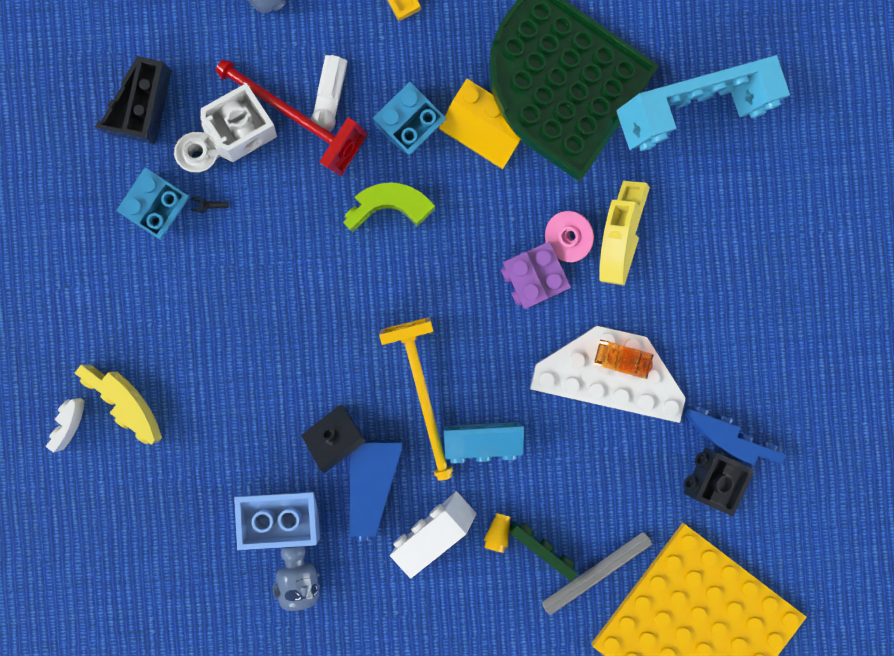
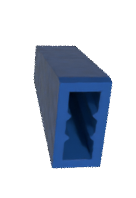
(370, 482)

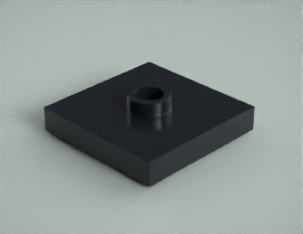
(332, 438)

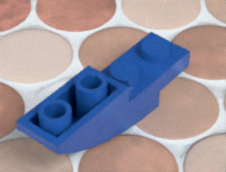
(725, 437)

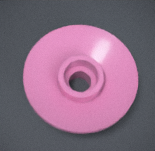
(559, 231)

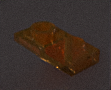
(623, 359)

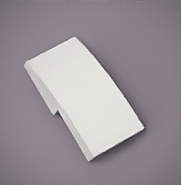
(69, 418)

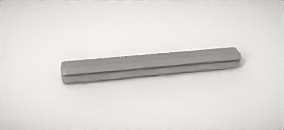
(596, 573)

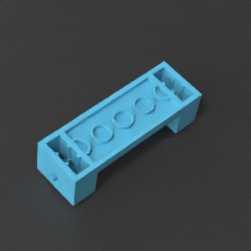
(753, 86)

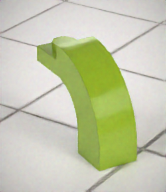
(389, 195)

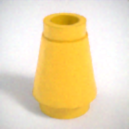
(498, 533)

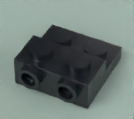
(718, 481)

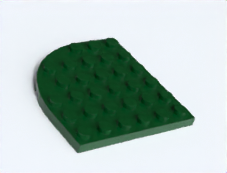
(563, 80)

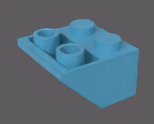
(408, 119)
(153, 203)

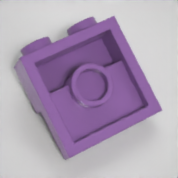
(535, 275)

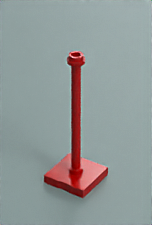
(342, 146)

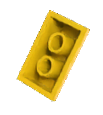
(480, 125)

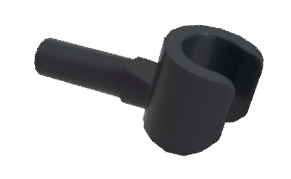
(205, 205)

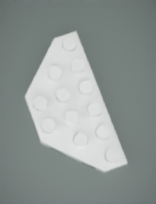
(573, 375)

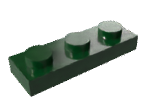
(544, 550)

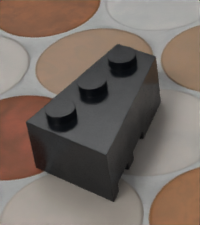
(139, 102)

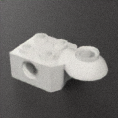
(231, 130)

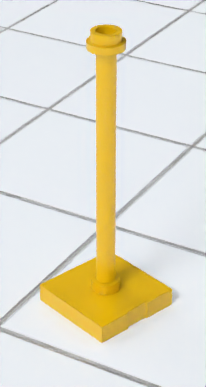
(407, 334)

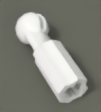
(329, 91)

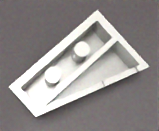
(433, 535)

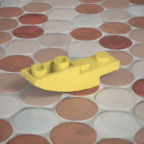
(620, 232)
(130, 406)

